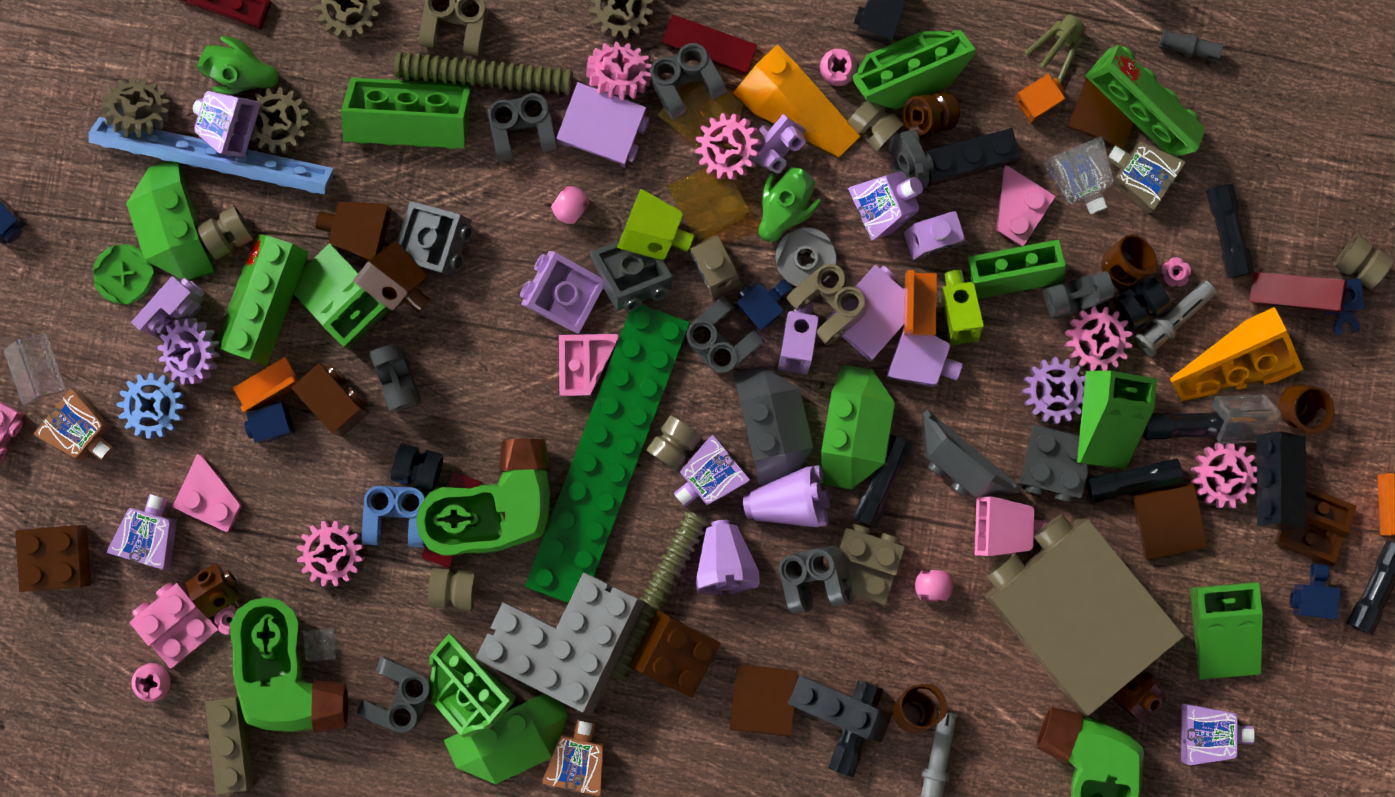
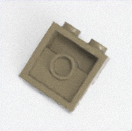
(871, 562)

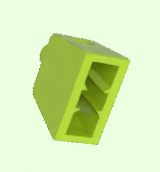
(653, 228)
(962, 319)

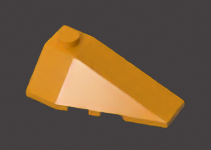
(782, 87)
(1248, 354)

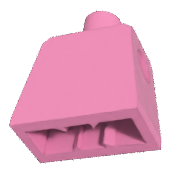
(1004, 526)

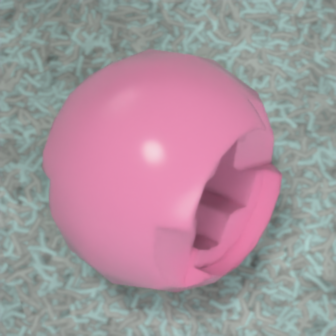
(838, 55)
(570, 204)
(934, 585)
(141, 688)

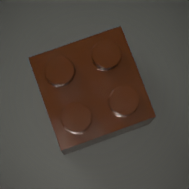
(330, 399)
(53, 558)
(674, 654)

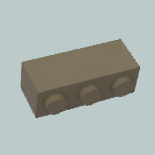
(229, 745)

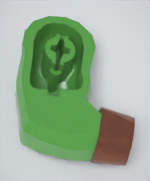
(491, 514)
(271, 673)
(1103, 756)

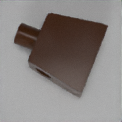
(356, 227)
(394, 279)

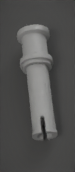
(1165, 327)
(936, 773)

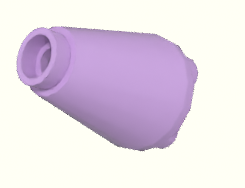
(791, 500)

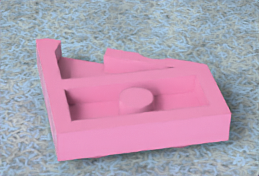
(1020, 206)
(583, 361)

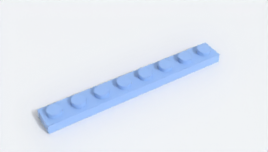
(199, 153)

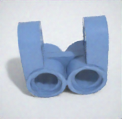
(396, 508)

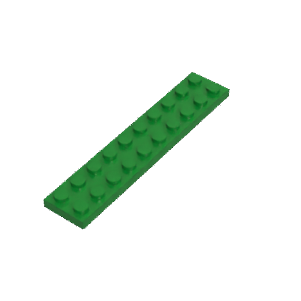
(607, 452)

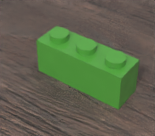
(1017, 269)

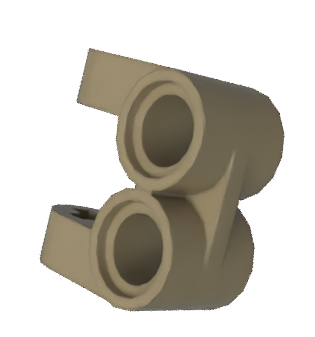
(474, 26)
(835, 296)

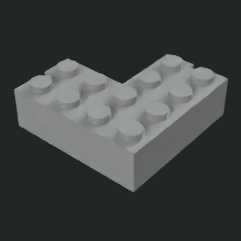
(568, 659)

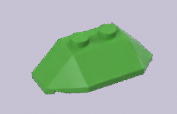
(913, 67)
(168, 223)
(856, 428)
(466, 688)
(514, 744)

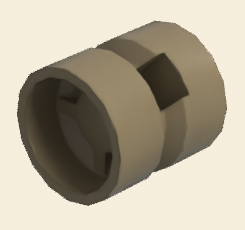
(876, 124)
(215, 237)
(1366, 264)
(674, 443)
(452, 589)

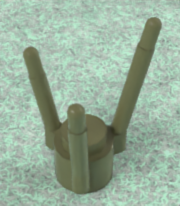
(1067, 33)

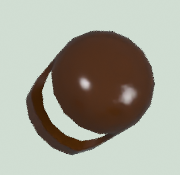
(1129, 261)
(1310, 401)
(912, 719)

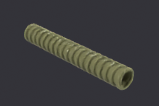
(483, 73)
(661, 586)

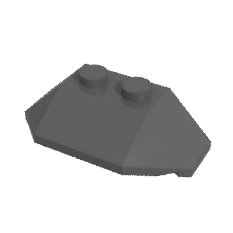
(773, 423)
(961, 462)

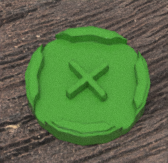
(123, 274)

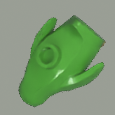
(235, 67)
(786, 203)

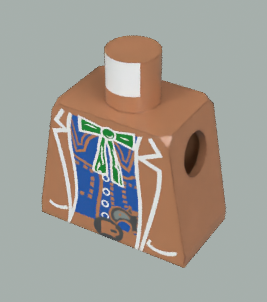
(76, 428)
(577, 761)

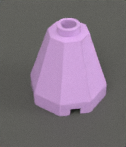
(725, 562)

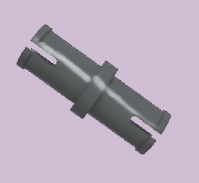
(1190, 45)

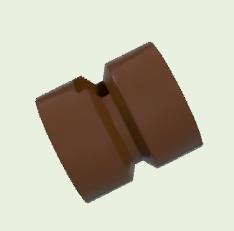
(931, 113)

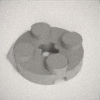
(798, 242)

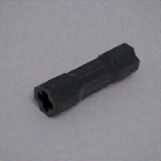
(1224, 208)
(1183, 425)
(1134, 480)
(874, 499)
(1370, 607)
(848, 749)

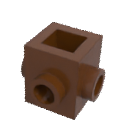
(212, 590)
(1140, 697)

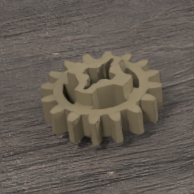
(612, 14)
(345, 19)
(135, 107)
(284, 110)

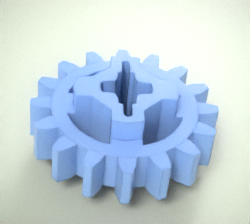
(141, 414)

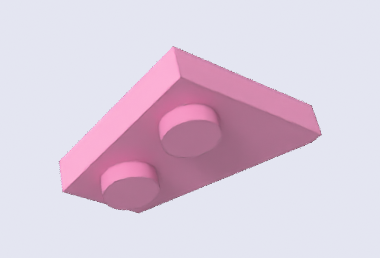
(207, 496)

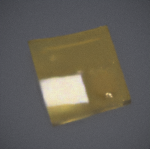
(699, 110)
(708, 202)

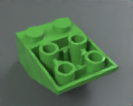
(336, 300)
(1114, 416)
(1227, 629)

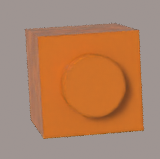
(1040, 97)

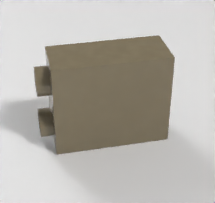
(1080, 612)

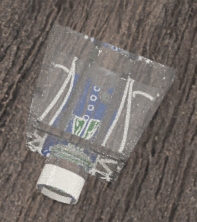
(1083, 174)

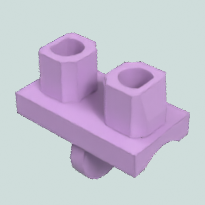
(777, 142)

